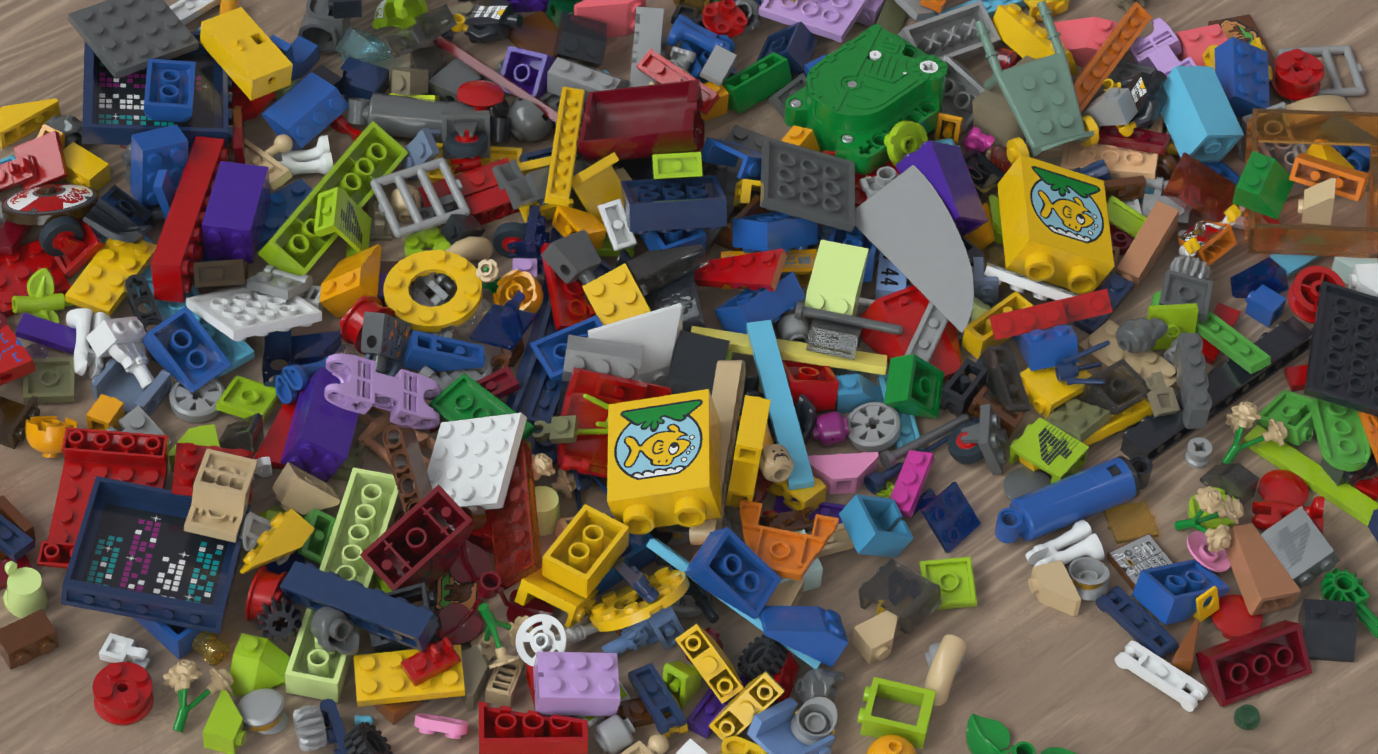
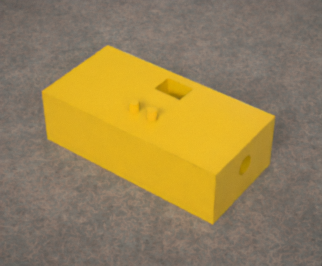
(246, 53)

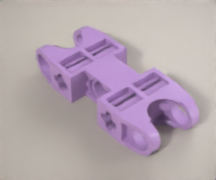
(1159, 49)
(369, 388)

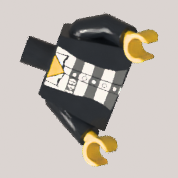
(489, 21)
(1148, 97)

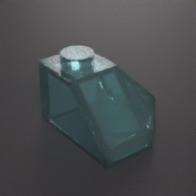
(362, 46)

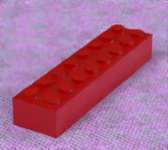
(182, 233)

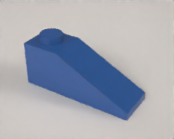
(441, 353)

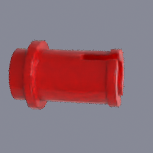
(466, 164)

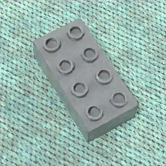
(952, 33)

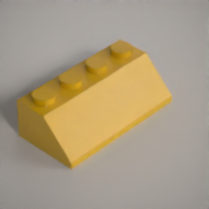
(1025, 35)

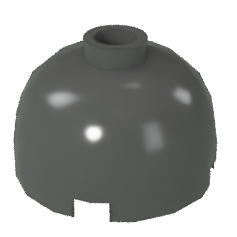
(527, 121)

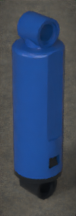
(1073, 498)

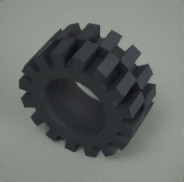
(762, 657)
(366, 740)

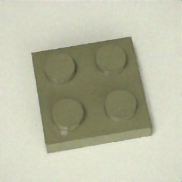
(51, 381)
(1079, 419)

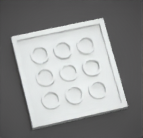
(250, 313)
(477, 459)

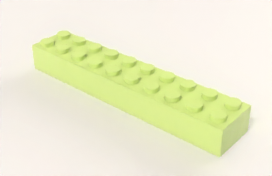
(363, 516)

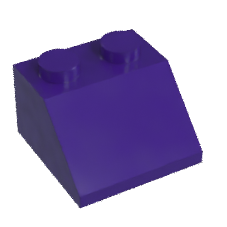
(527, 69)

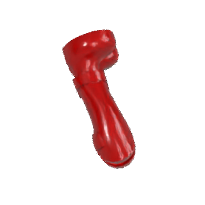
(1270, 512)

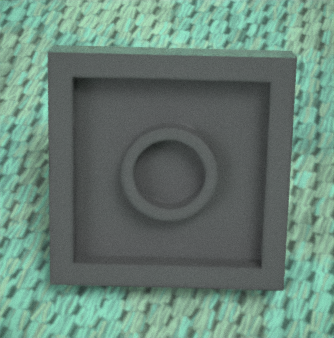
(1186, 289)

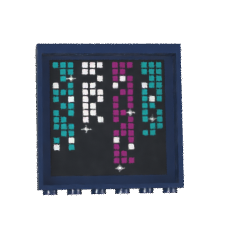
(116, 106)
(143, 563)

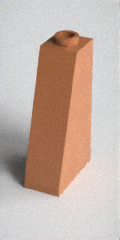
(1149, 243)
(1259, 573)

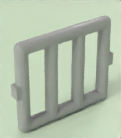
(1354, 68)
(421, 171)

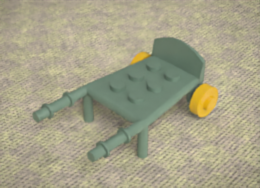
(1040, 97)

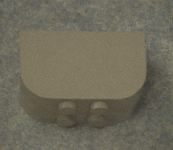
(995, 116)

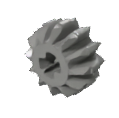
(1190, 266)
(309, 728)

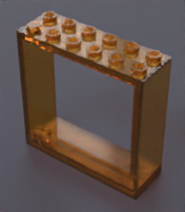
(1318, 129)

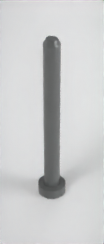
(802, 310)

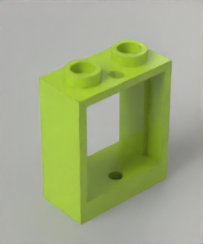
(901, 692)

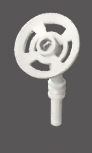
(548, 639)

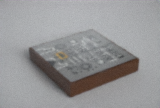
(1137, 556)

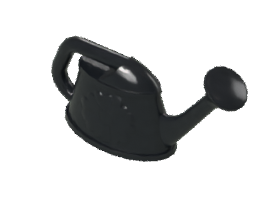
(679, 291)

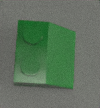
(1263, 186)
(914, 386)

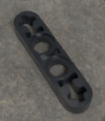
(152, 317)

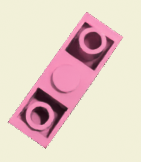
(843, 471)

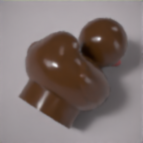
(1166, 165)

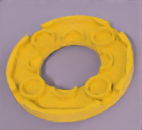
(426, 318)
(610, 615)

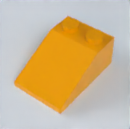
(350, 280)

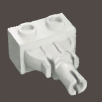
(123, 342)

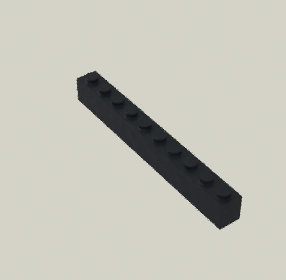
(1225, 387)

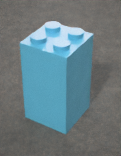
(1199, 114)

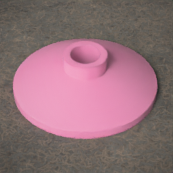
(1198, 548)

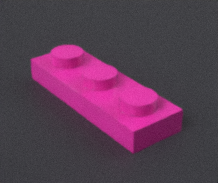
(912, 481)

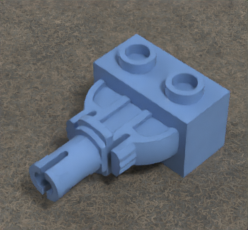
(660, 627)

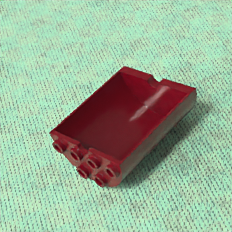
(642, 121)

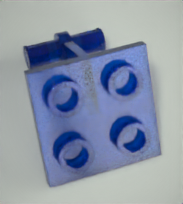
(503, 324)
(948, 515)

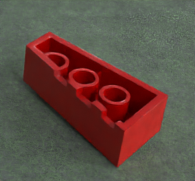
(529, 733)

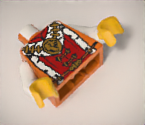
(1209, 239)

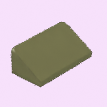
(891, 17)

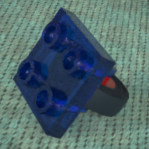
(523, 239)

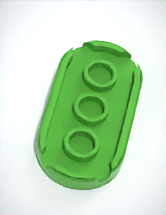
(1340, 435)

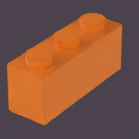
(1313, 170)

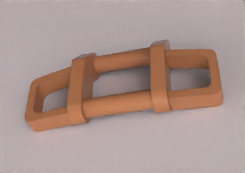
(378, 425)

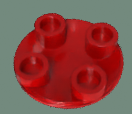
(724, 18)
(480, 94)
(1283, 487)
(1234, 617)

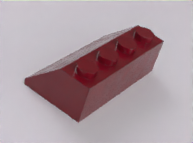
(1254, 662)

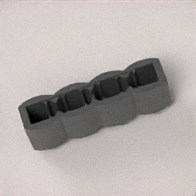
(1192, 381)

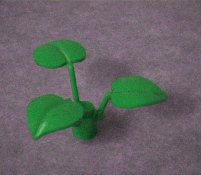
(992, 737)

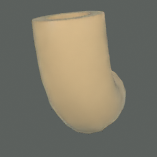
(472, 248)
(945, 667)

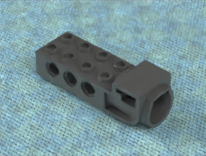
(321, 26)

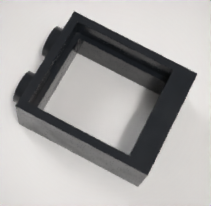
(412, 594)

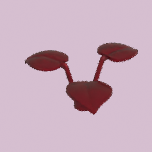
(475, 564)

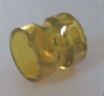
(214, 650)

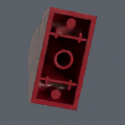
(420, 542)

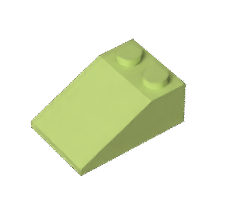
(837, 278)

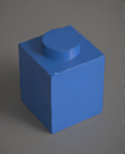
(1265, 305)

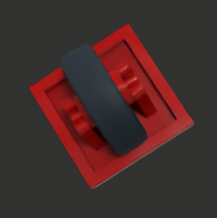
(70, 243)

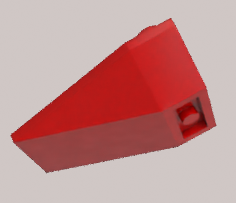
(907, 309)

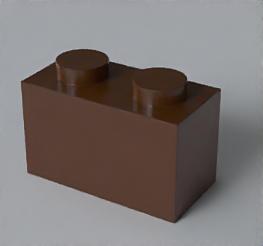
(27, 639)

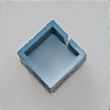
(869, 526)

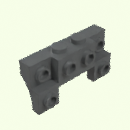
(529, 188)

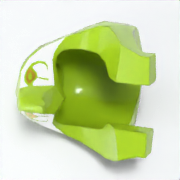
(398, 13)

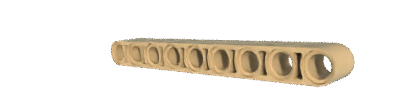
(727, 399)

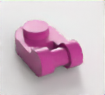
(977, 140)

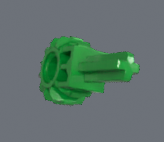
(1346, 587)

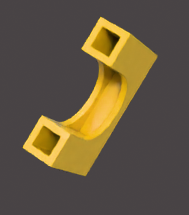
(748, 450)

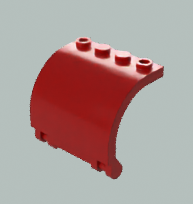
(590, 452)

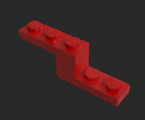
(1050, 314)

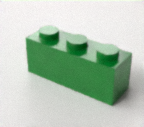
(757, 82)

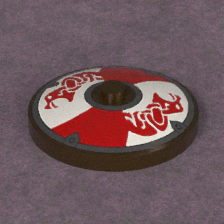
(49, 202)

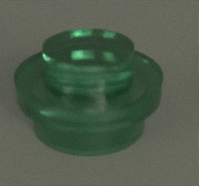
(1247, 717)

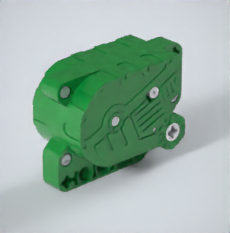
(864, 92)

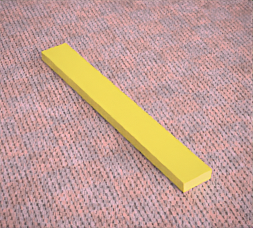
(797, 352)

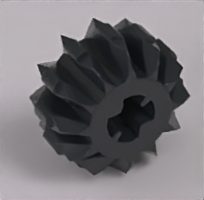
(286, 624)

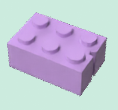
(576, 683)

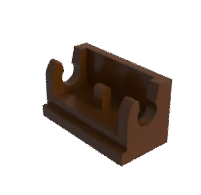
(1008, 420)
(789, 520)

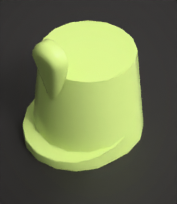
(547, 509)
(24, 591)

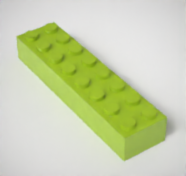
(370, 156)

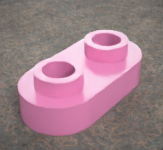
(451, 727)

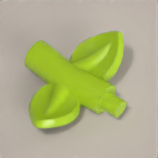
(41, 298)

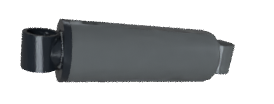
(408, 115)

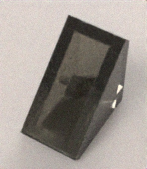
(244, 434)

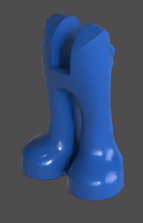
(687, 30)
(296, 378)

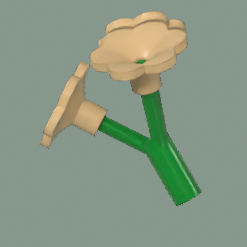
(491, 645)

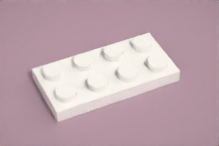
(1021, 282)

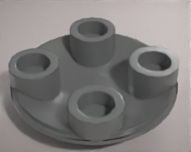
(1024, 481)

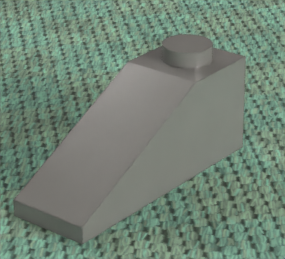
(1112, 107)

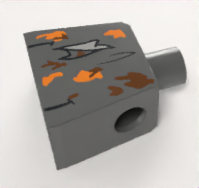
(384, 338)

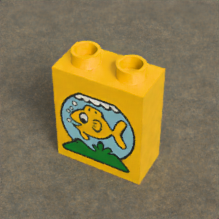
(1055, 225)
(664, 461)

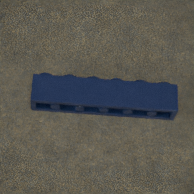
(365, 607)

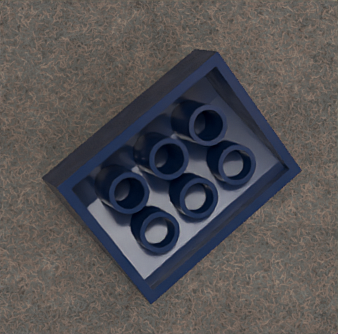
(674, 204)

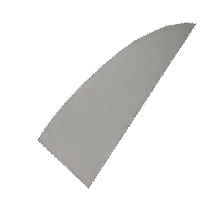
(922, 241)

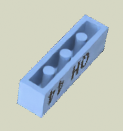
(888, 278)

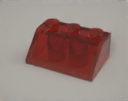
(1200, 189)

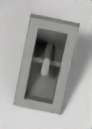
(719, 65)

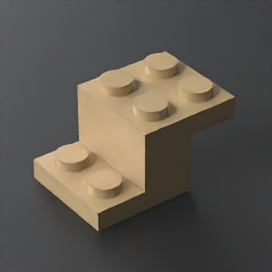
(220, 495)

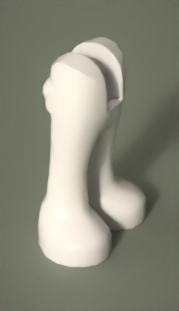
(308, 161)
(83, 322)
(1081, 533)

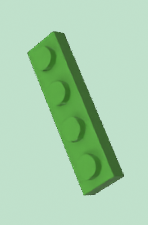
(1232, 343)

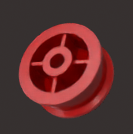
(1297, 75)
(1305, 290)
(352, 322)
(262, 589)
(123, 693)

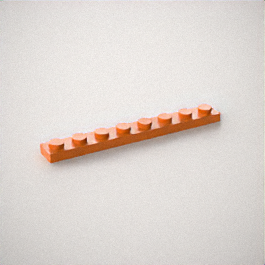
(1110, 53)

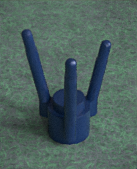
(1067, 371)
(584, 482)

